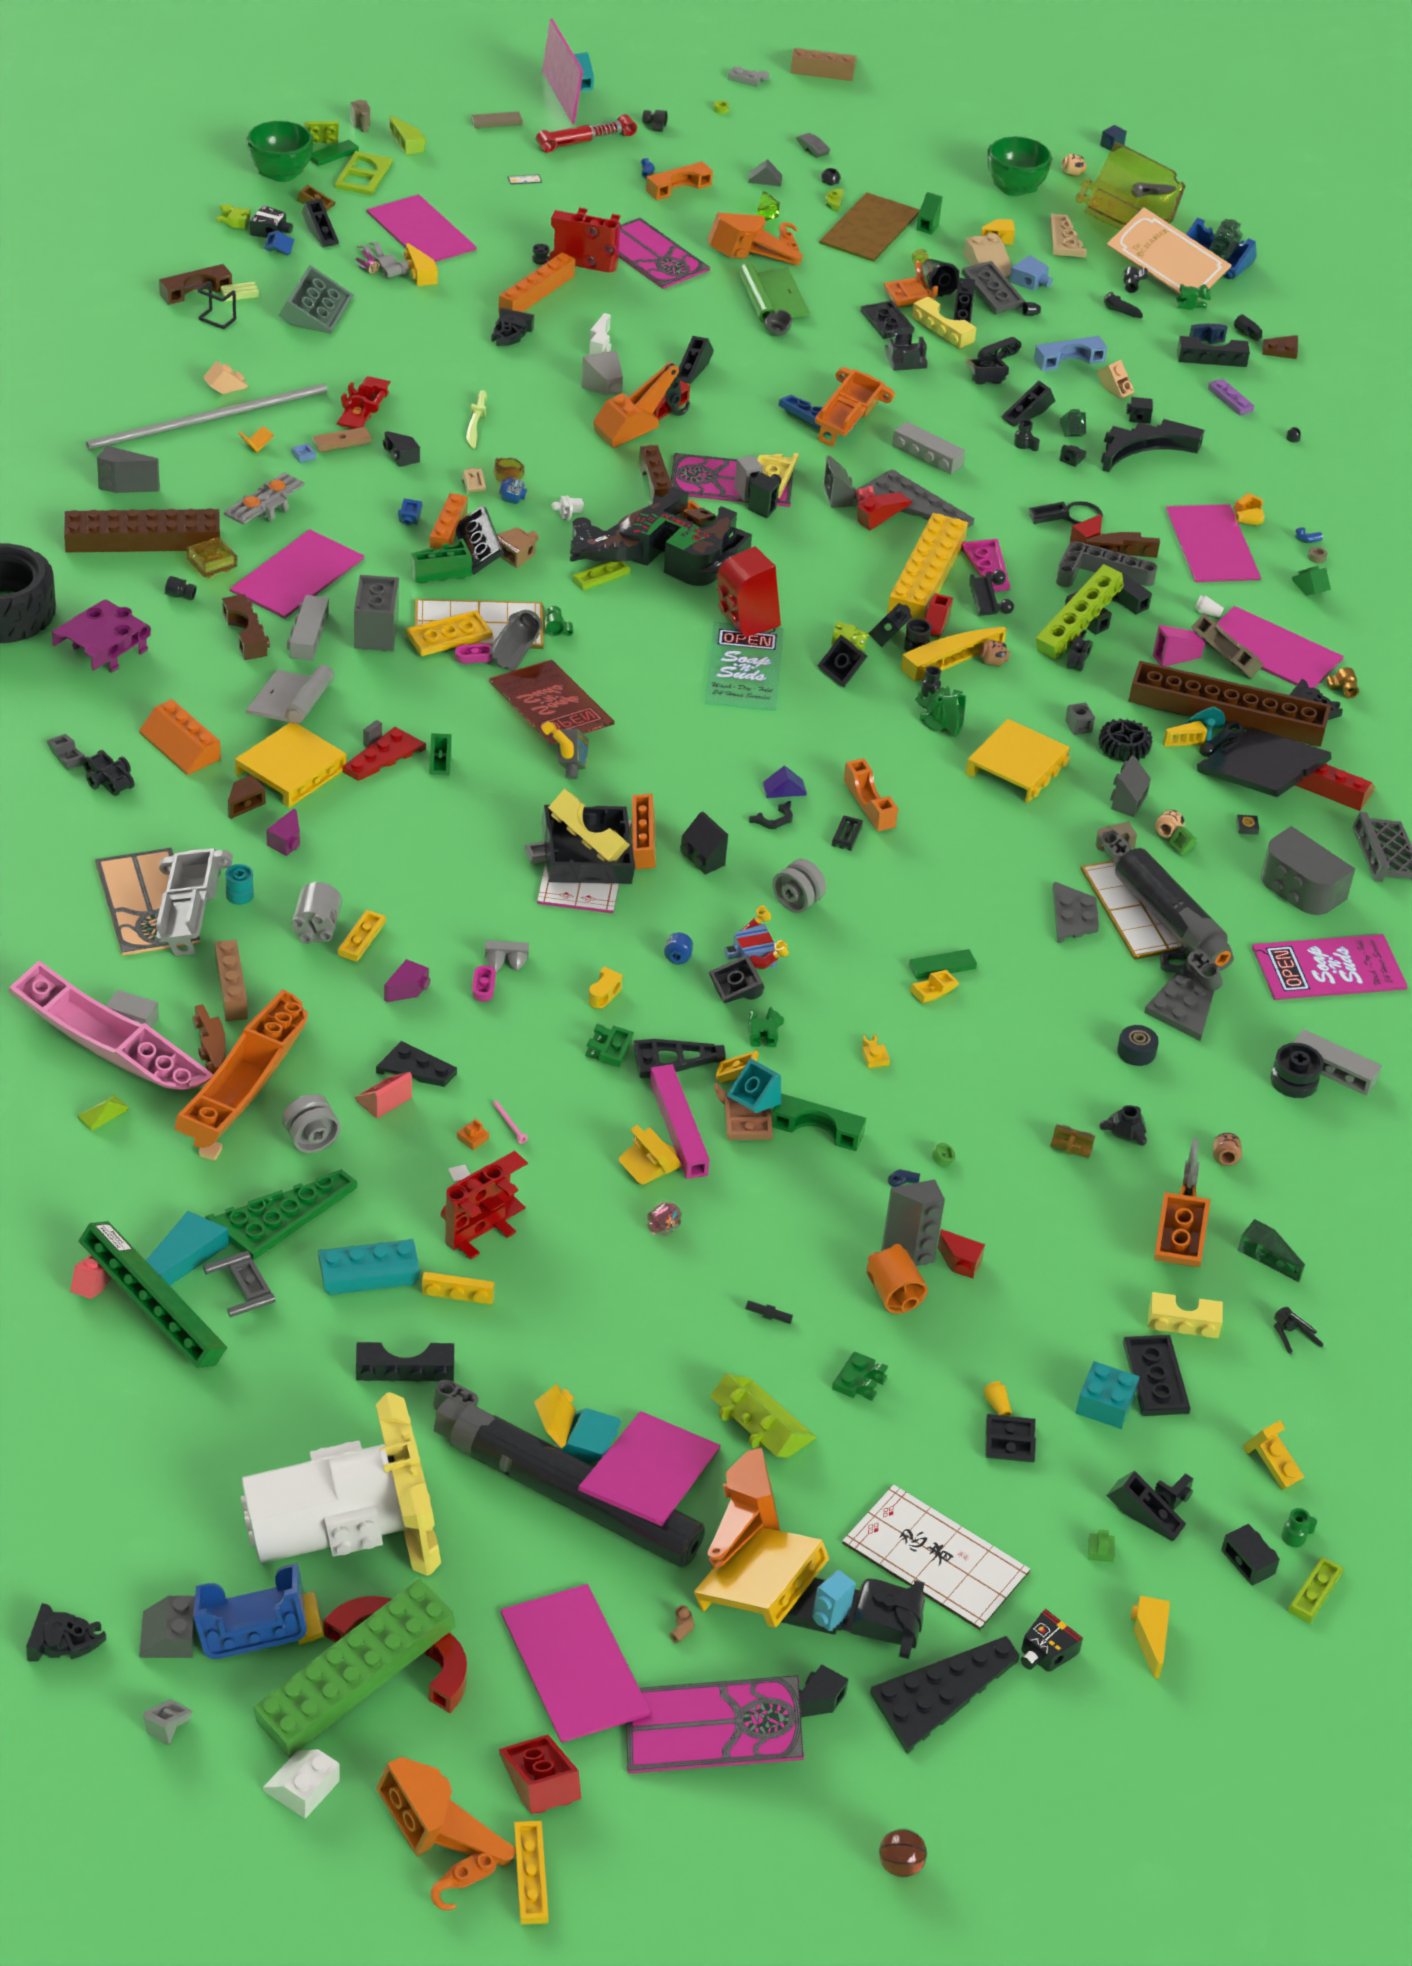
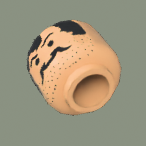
(1073, 165)
(1168, 823)

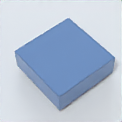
(303, 453)

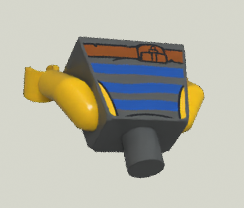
(571, 748)

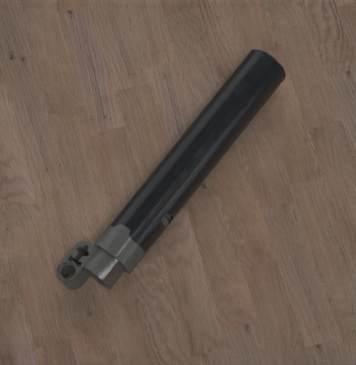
(553, 1473)

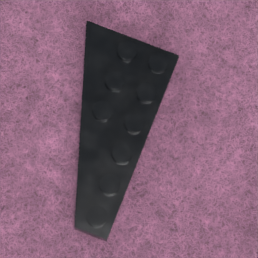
(935, 1693)

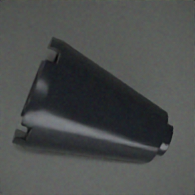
(942, 275)

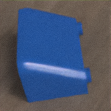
(1240, 259)
(251, 1619)

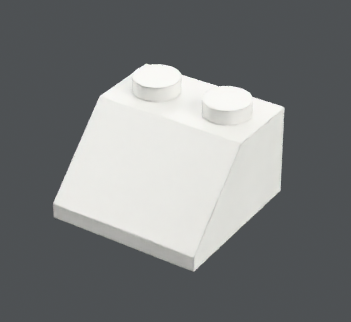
(304, 1781)

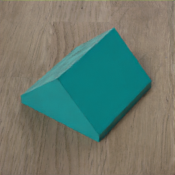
(756, 1087)

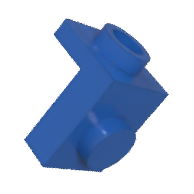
(410, 511)

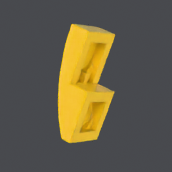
(935, 987)

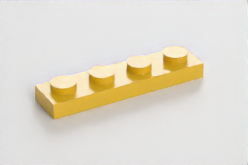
(531, 1872)

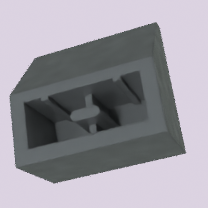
(1131, 788)

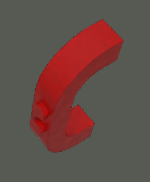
(450, 1683)

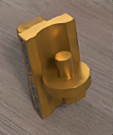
(1072, 1140)

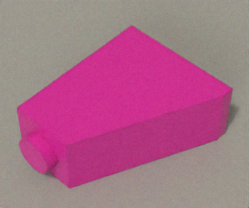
(1176, 645)

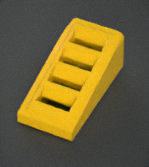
(1192, 734)

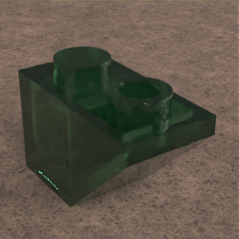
(1074, 423)

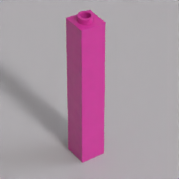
(679, 1121)

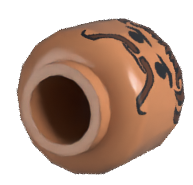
(1227, 1149)

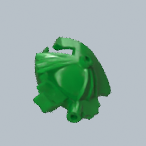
(943, 710)

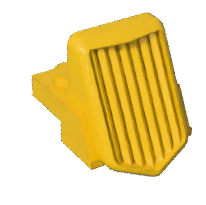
(648, 1156)

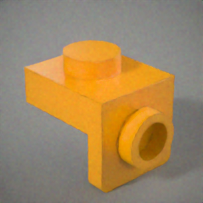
(1248, 502)

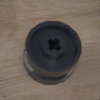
(1297, 1070)

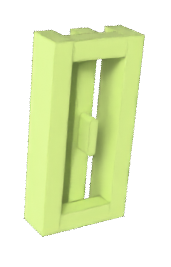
(242, 290)

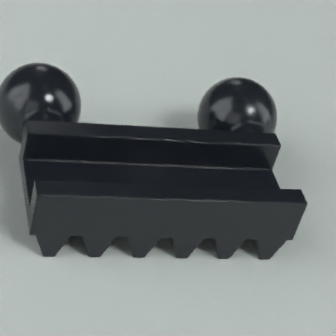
(984, 594)

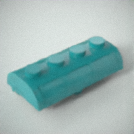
(369, 1266)

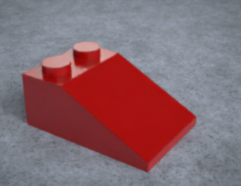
(541, 1774)

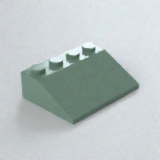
(316, 302)

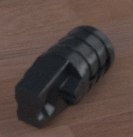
(1248, 327)

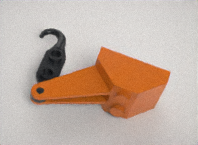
(632, 416)

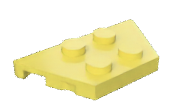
(779, 465)

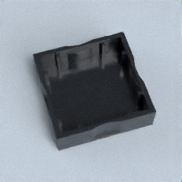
(573, 862)

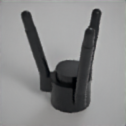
(1289, 1321)

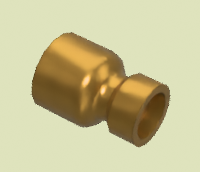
(1346, 680)

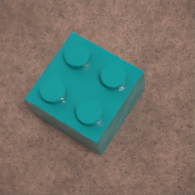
(1107, 1394)

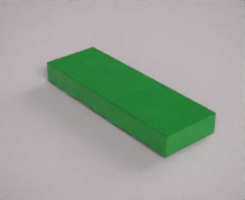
(334, 152)
(951, 961)

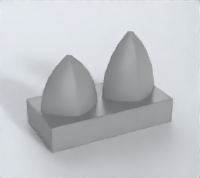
(499, 950)

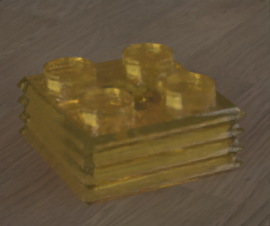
(212, 557)

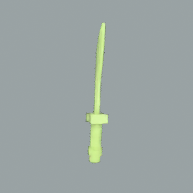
(477, 411)

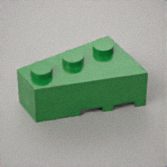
(442, 563)

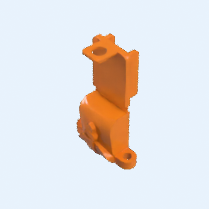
(850, 403)

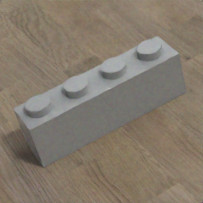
(928, 447)
(308, 627)
(1342, 1064)

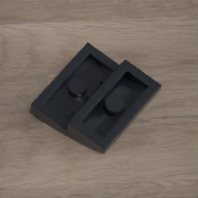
(1010, 1438)

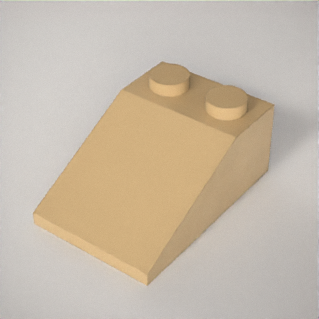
(985, 249)

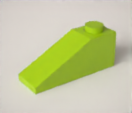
(407, 136)

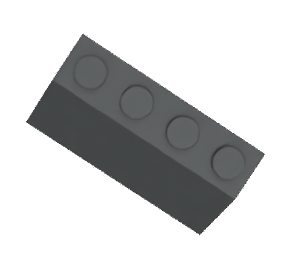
(915, 1220)

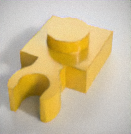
(874, 1054)

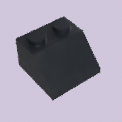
(705, 844)

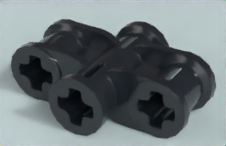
(103, 770)

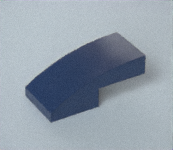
(1209, 332)

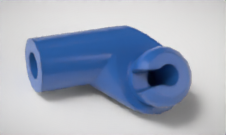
(1309, 538)

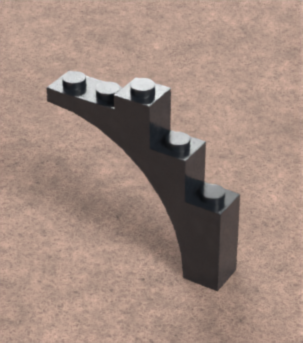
(1168, 435)

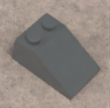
(127, 471)

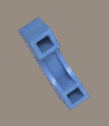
(1087, 349)

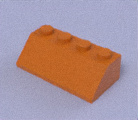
(181, 737)

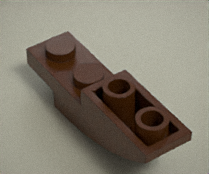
(1127, 543)

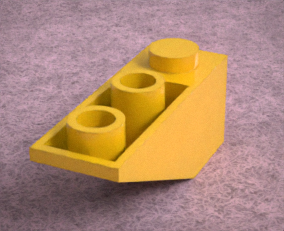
(422, 266)

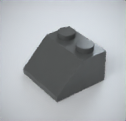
(838, 484)
(168, 1628)

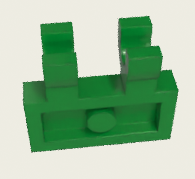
(615, 1047)
(854, 1375)

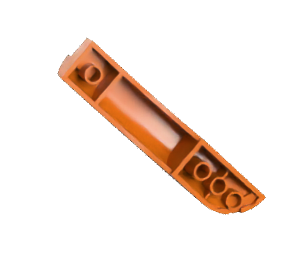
(244, 1070)

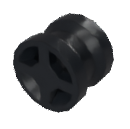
(540, 254)
(1082, 646)
(1076, 660)

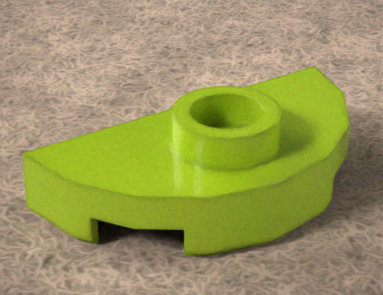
(834, 198)

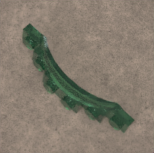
(1226, 239)

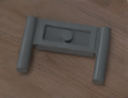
(247, 1279)

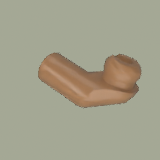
(684, 1624)

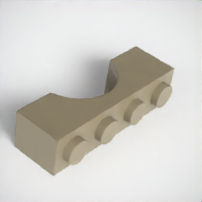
(1227, 646)

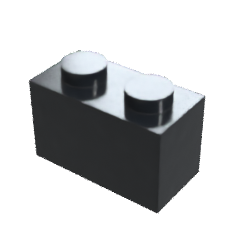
(1250, 1554)

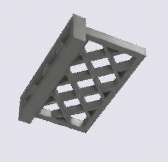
(1373, 848)

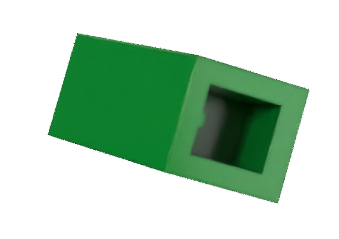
(929, 213)
(1312, 580)

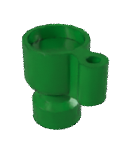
(555, 622)
(1298, 1527)

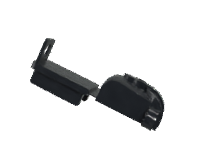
(876, 1612)

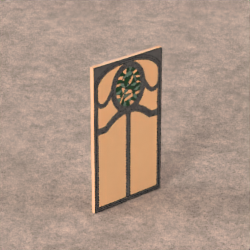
(134, 898)

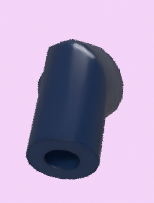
(902, 1176)

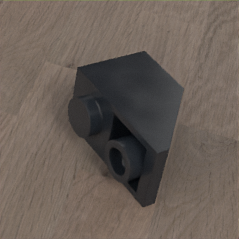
(402, 448)
(822, 1692)

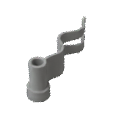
(388, 262)

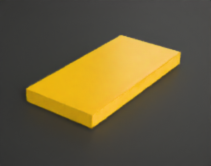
(448, 633)

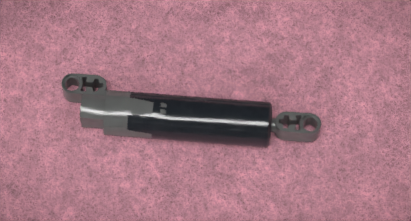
(1173, 909)

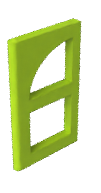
(379, 162)

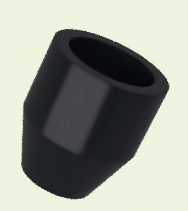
(1031, 309)

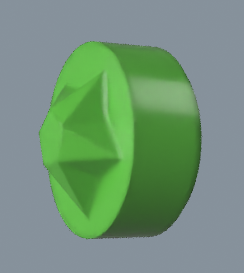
(943, 1154)

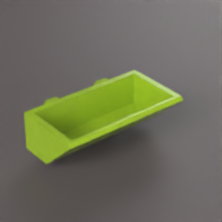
(760, 1415)

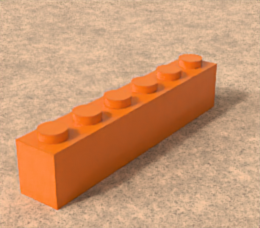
(538, 284)

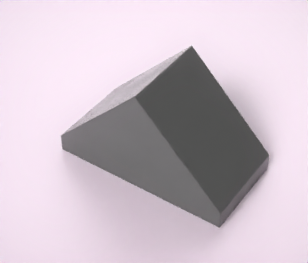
(765, 174)

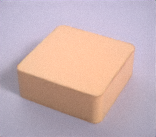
(211, 1152)

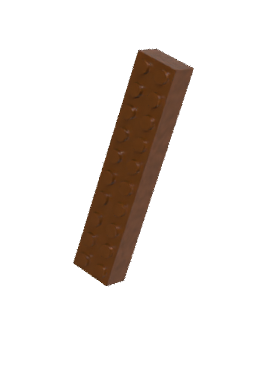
(1250, 706)

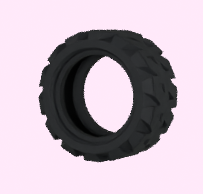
(34, 597)

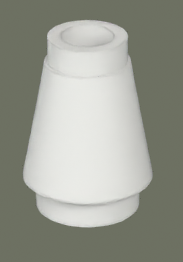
(1208, 606)

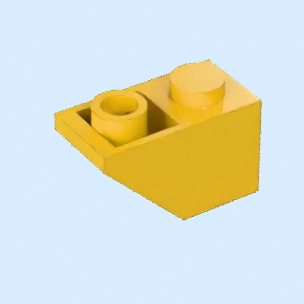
(1003, 228)

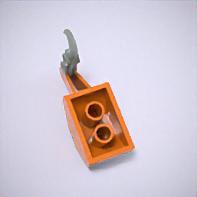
(1183, 1220)

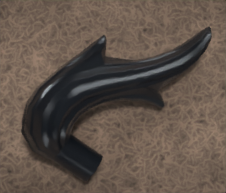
(1114, 302)

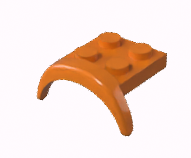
(910, 290)

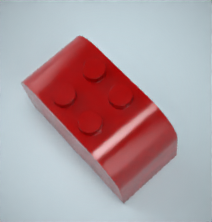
(749, 592)

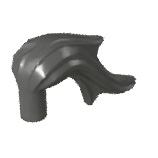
(1141, 189)

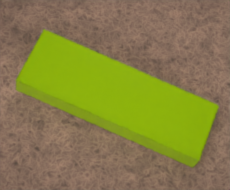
(600, 574)
(1316, 1589)

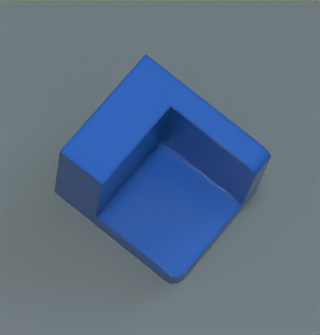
(279, 241)

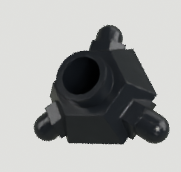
(1127, 1124)

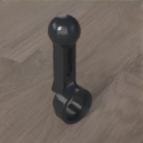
(1226, 734)

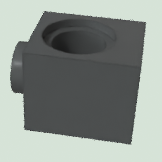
(1079, 718)

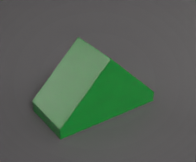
(440, 754)

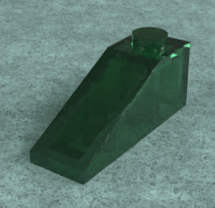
(1270, 1249)

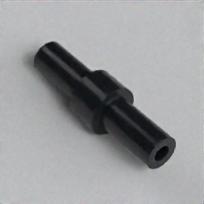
(769, 1312)

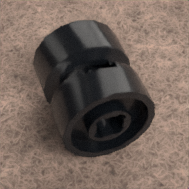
(917, 634)

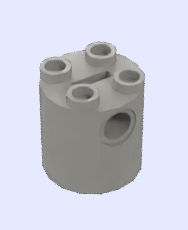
(316, 912)

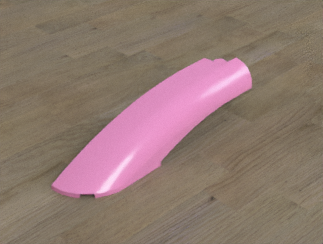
(106, 1032)

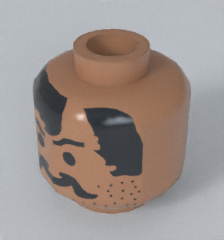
(994, 653)

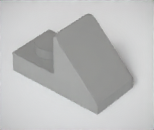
(164, 1718)

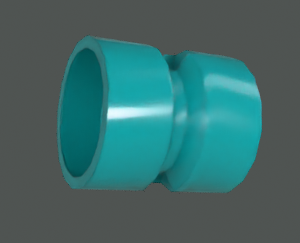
(239, 884)

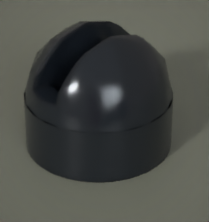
(1293, 434)

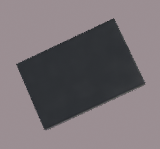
(886, 319)

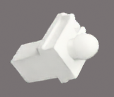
(568, 506)

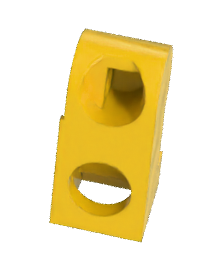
(605, 989)

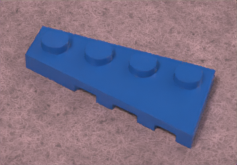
(801, 409)

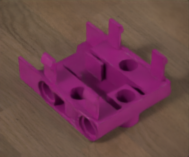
(104, 633)

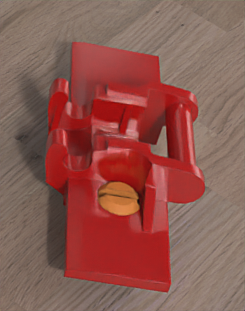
(362, 402)

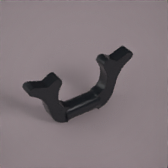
(774, 824)
(1167, 967)

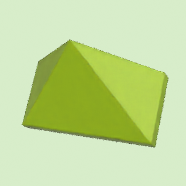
(103, 1112)

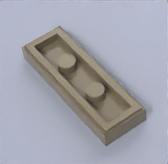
(496, 119)

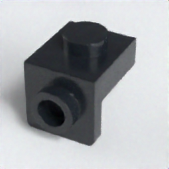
(1179, 1492)

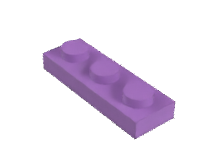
(1231, 397)

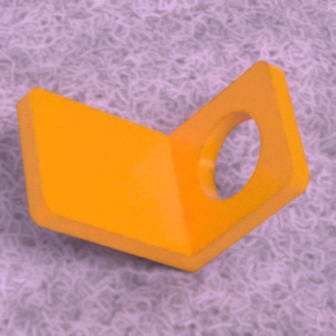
(259, 439)

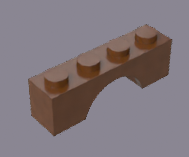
(176, 287)
(653, 466)
(240, 613)

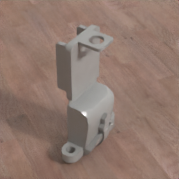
(189, 887)

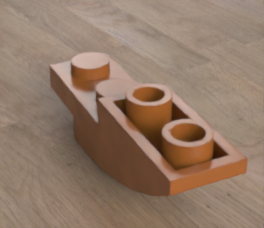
(212, 1038)

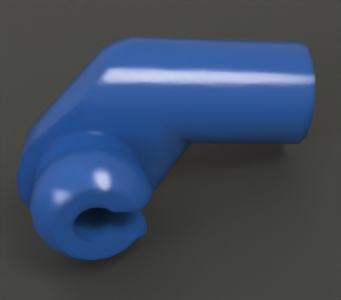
(648, 167)

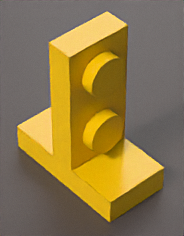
(1275, 1455)

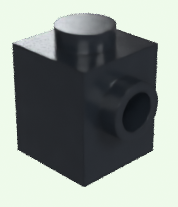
(1140, 410)

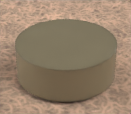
(1317, 555)

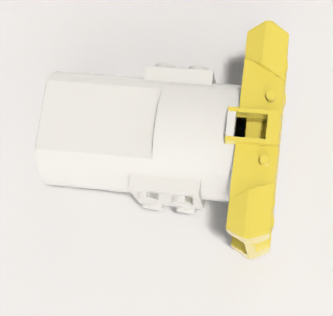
(346, 1498)

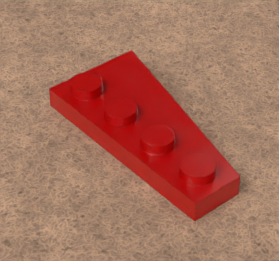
(383, 752)

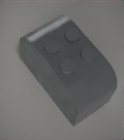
(1306, 873)

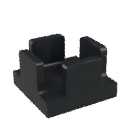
(905, 354)

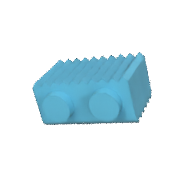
(833, 1600)

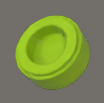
(721, 107)

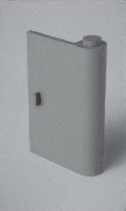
(291, 695)

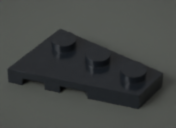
(419, 1063)

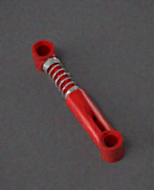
(550, 140)

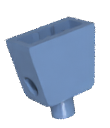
(1030, 274)

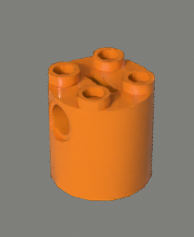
(896, 1279)

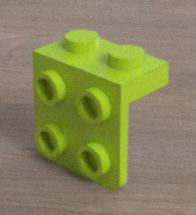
(323, 131)

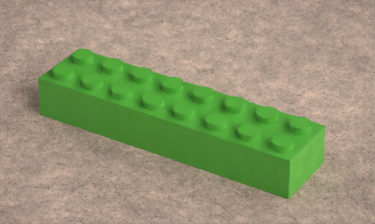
(354, 1667)

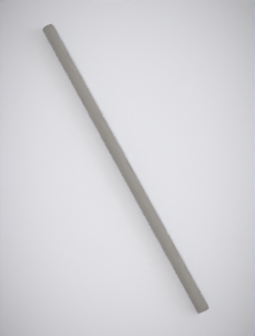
(206, 416)

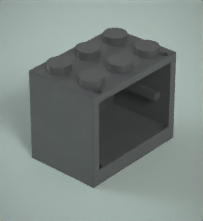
(376, 613)

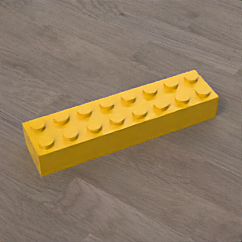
(929, 564)

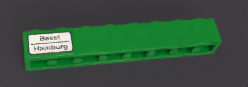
(152, 1294)

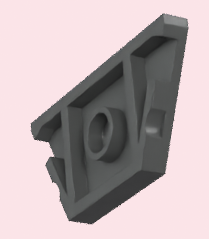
(1074, 912)

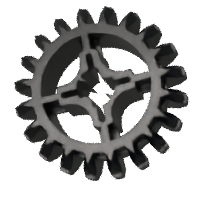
(1125, 739)

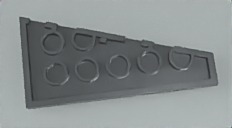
(922, 500)
(1182, 1004)

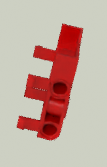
(581, 241)
(482, 1204)

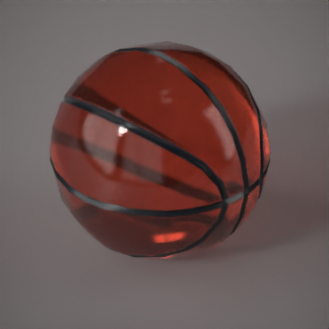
(903, 1853)

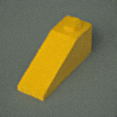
(557, 1413)
(1151, 1630)

